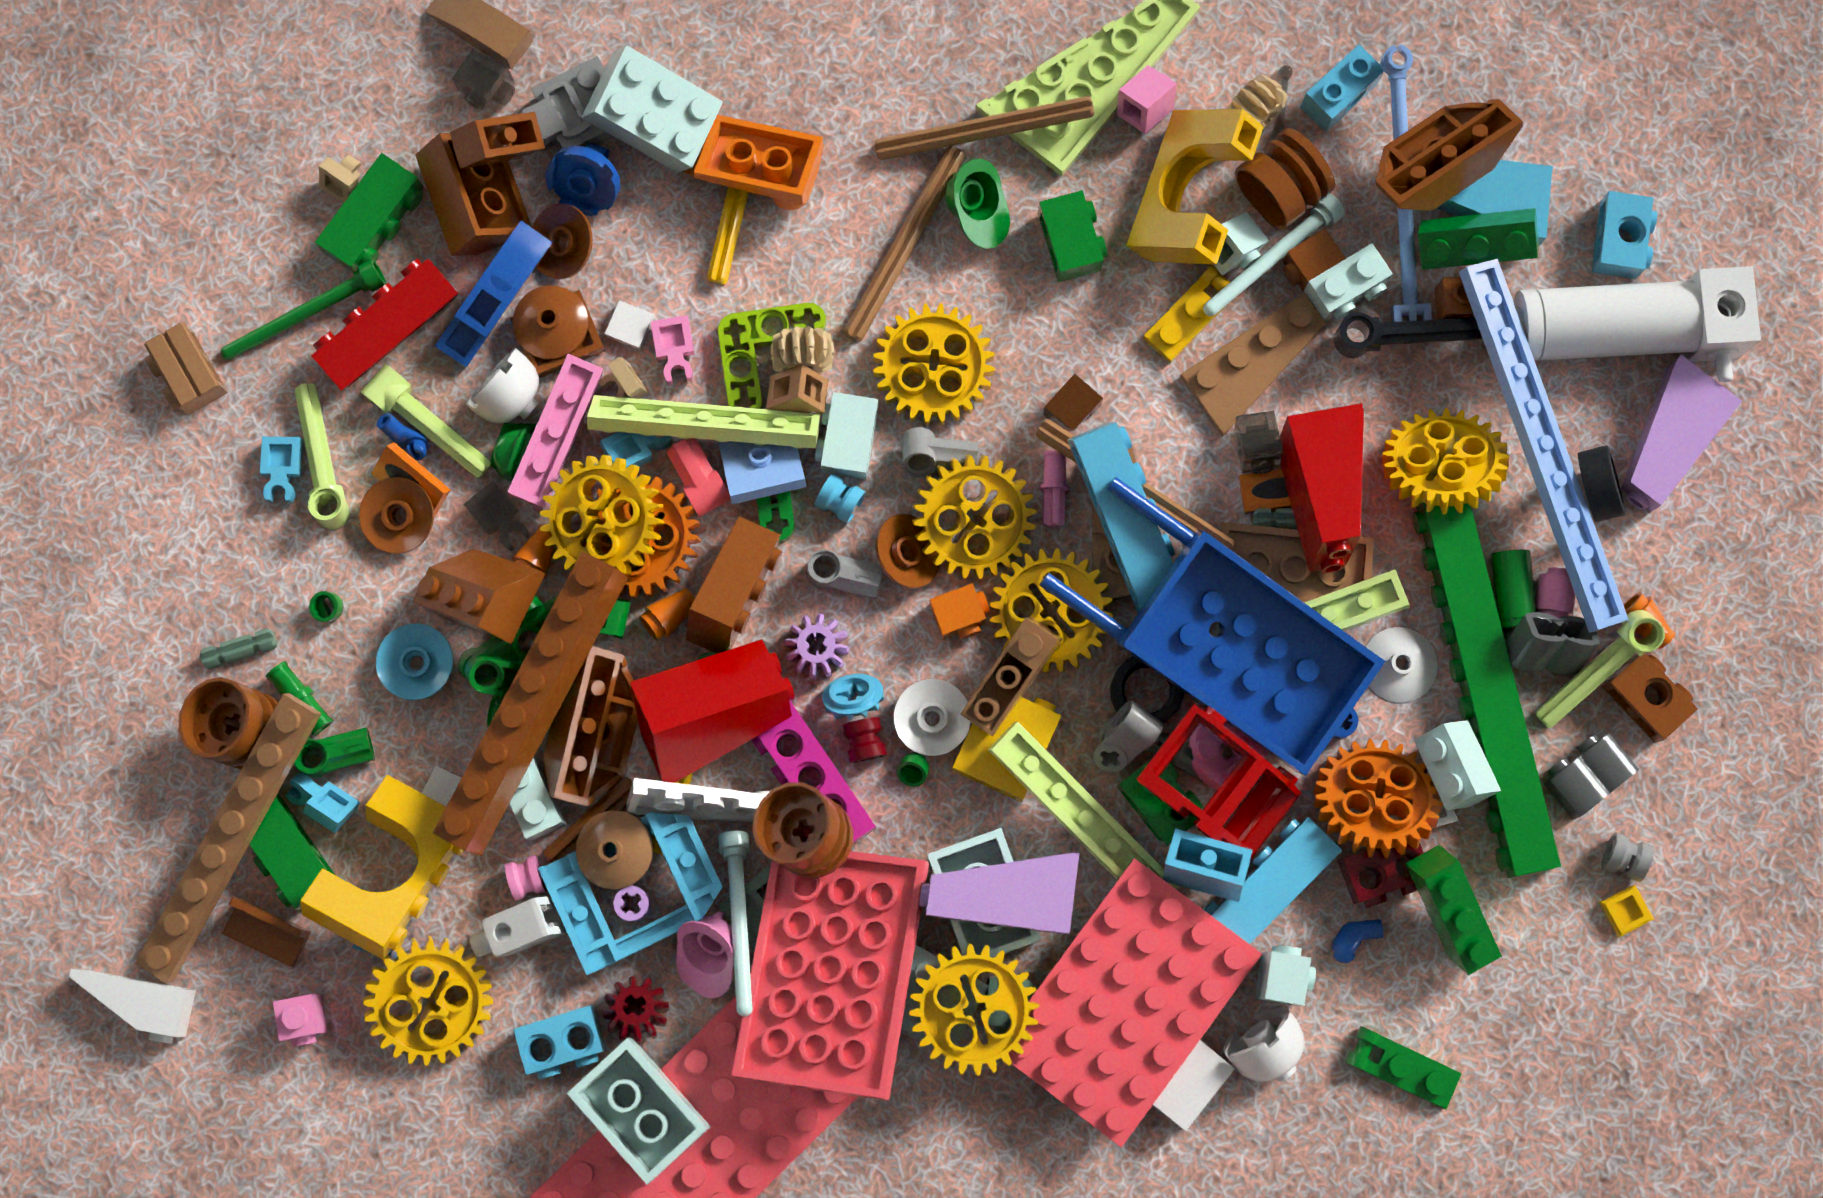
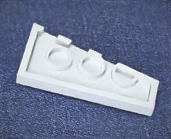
(692, 800)

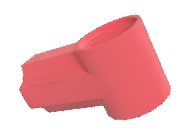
(701, 482)

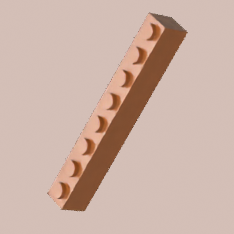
(530, 704)

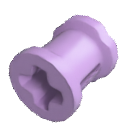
(620, 903)

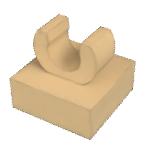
(338, 178)
(625, 378)

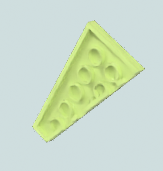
(1091, 69)

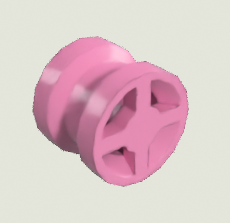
(524, 878)

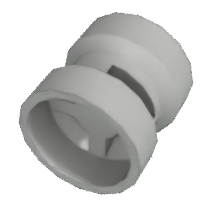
(1627, 857)

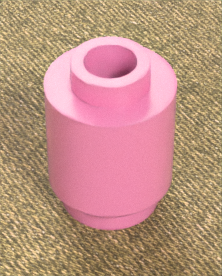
(1555, 593)

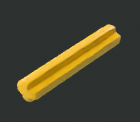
(727, 236)

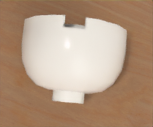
(507, 390)
(1267, 1048)

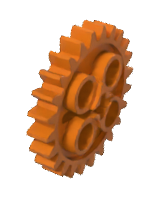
(665, 559)
(1374, 825)

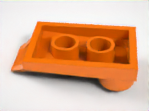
(760, 160)

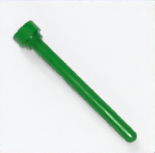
(366, 278)

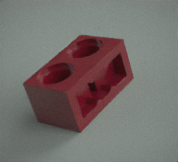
(1386, 875)

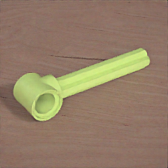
(393, 395)
(319, 460)
(1602, 666)

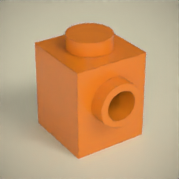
(960, 612)

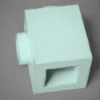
(1241, 244)

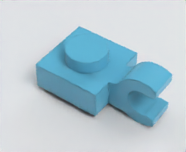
(324, 804)

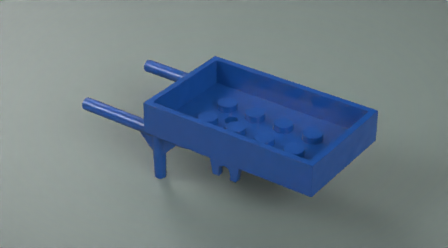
(1271, 668)

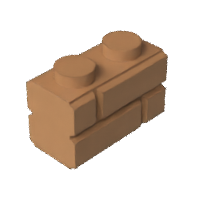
(184, 368)

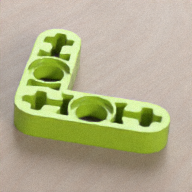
(755, 337)

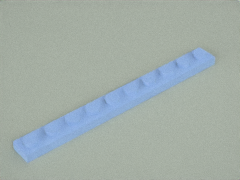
(1543, 445)

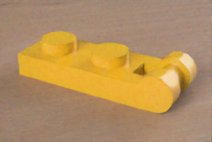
(1185, 318)

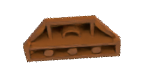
(1446, 153)
(591, 731)

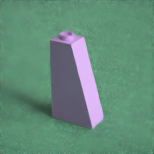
(1679, 428)
(1015, 894)

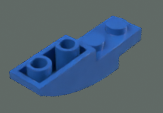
(493, 293)

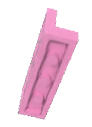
(555, 431)

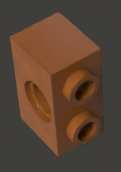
(497, 140)
(1628, 691)

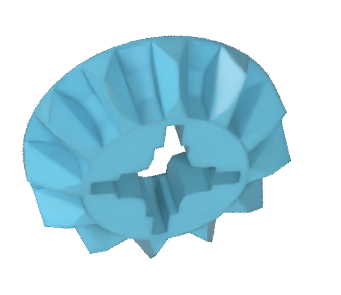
(839, 694)

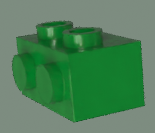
(1071, 235)
(1154, 812)

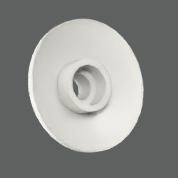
(1422, 669)
(927, 697)

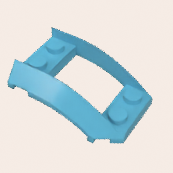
(582, 914)

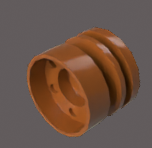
(1285, 178)
(224, 720)
(787, 819)

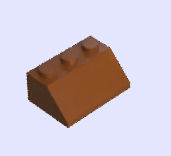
(473, 204)
(480, 592)

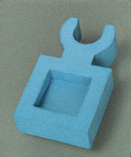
(633, 447)
(280, 460)

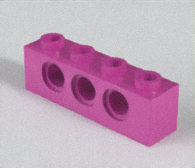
(812, 756)

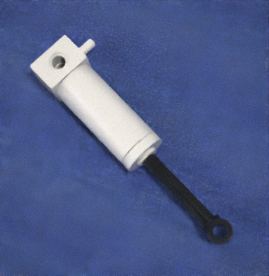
(1703, 317)

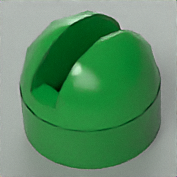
(321, 611)
(913, 769)

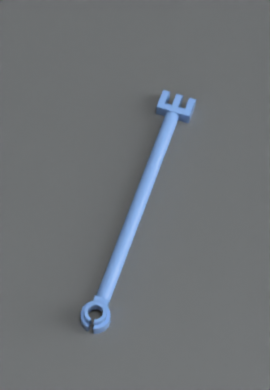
(1410, 306)

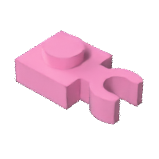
(673, 342)

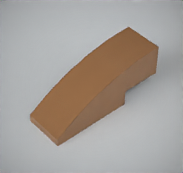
(483, 28)

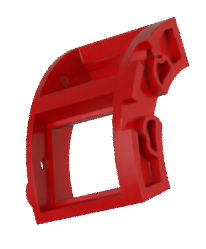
(1259, 812)

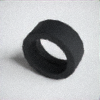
(1601, 483)
(1117, 690)

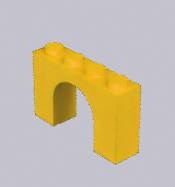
(1189, 144)
(379, 918)

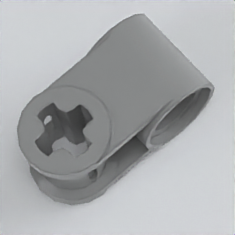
(1126, 737)

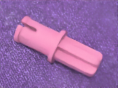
(1054, 489)

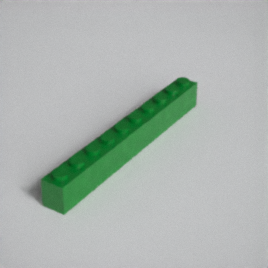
(1487, 687)

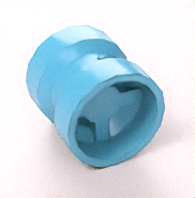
(839, 498)

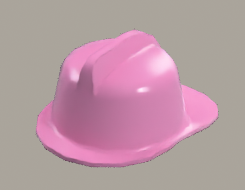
(706, 955)

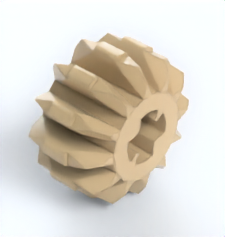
(1260, 99)
(802, 346)

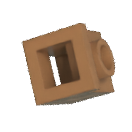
(797, 390)

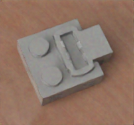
(562, 104)

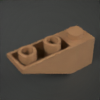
(1011, 675)

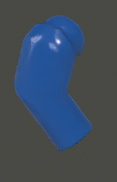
(409, 440)

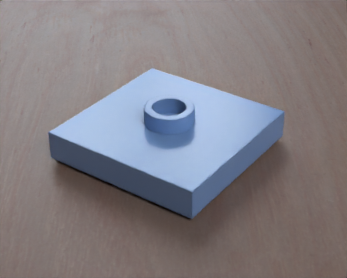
(760, 470)

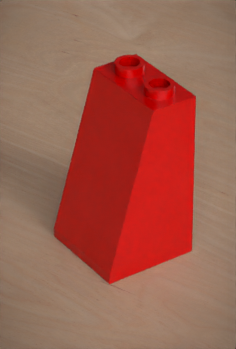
(1325, 482)
(709, 707)

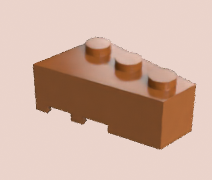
(732, 586)

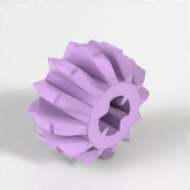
(803, 648)

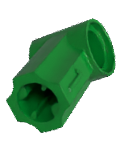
(338, 752)

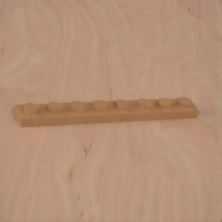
(228, 838)

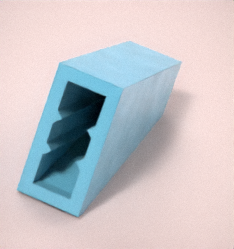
(1507, 188)

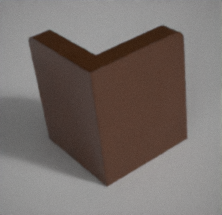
(1073, 403)

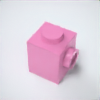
(1146, 99)
(300, 1019)

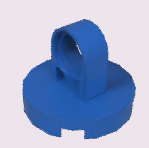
(584, 178)

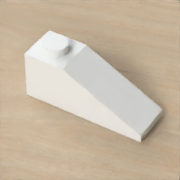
(142, 1004)

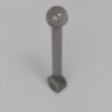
(1285, 73)

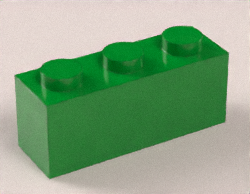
(371, 214)
(1478, 238)
(287, 854)
(1453, 909)

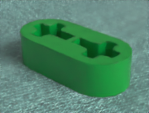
(785, 510)

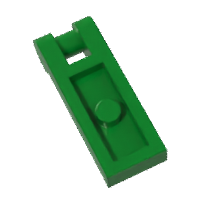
(1404, 1068)

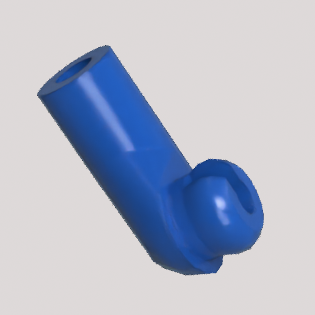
(1351, 936)

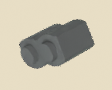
(1551, 644)
(1590, 775)

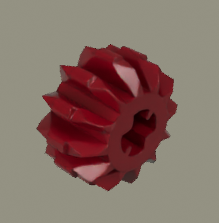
(628, 1022)

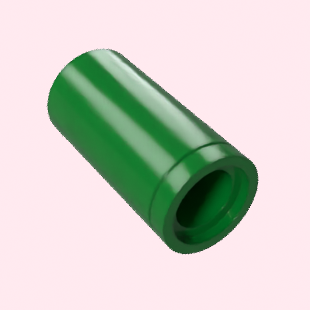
(1513, 586)

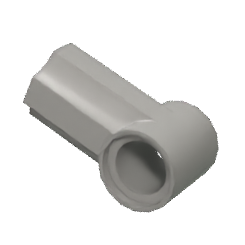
(924, 452)
(849, 575)

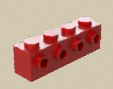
(384, 324)

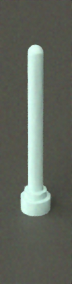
(1324, 213)
(734, 848)

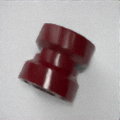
(865, 743)

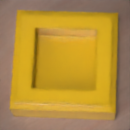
(1626, 910)

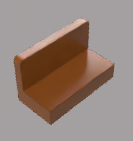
(266, 932)

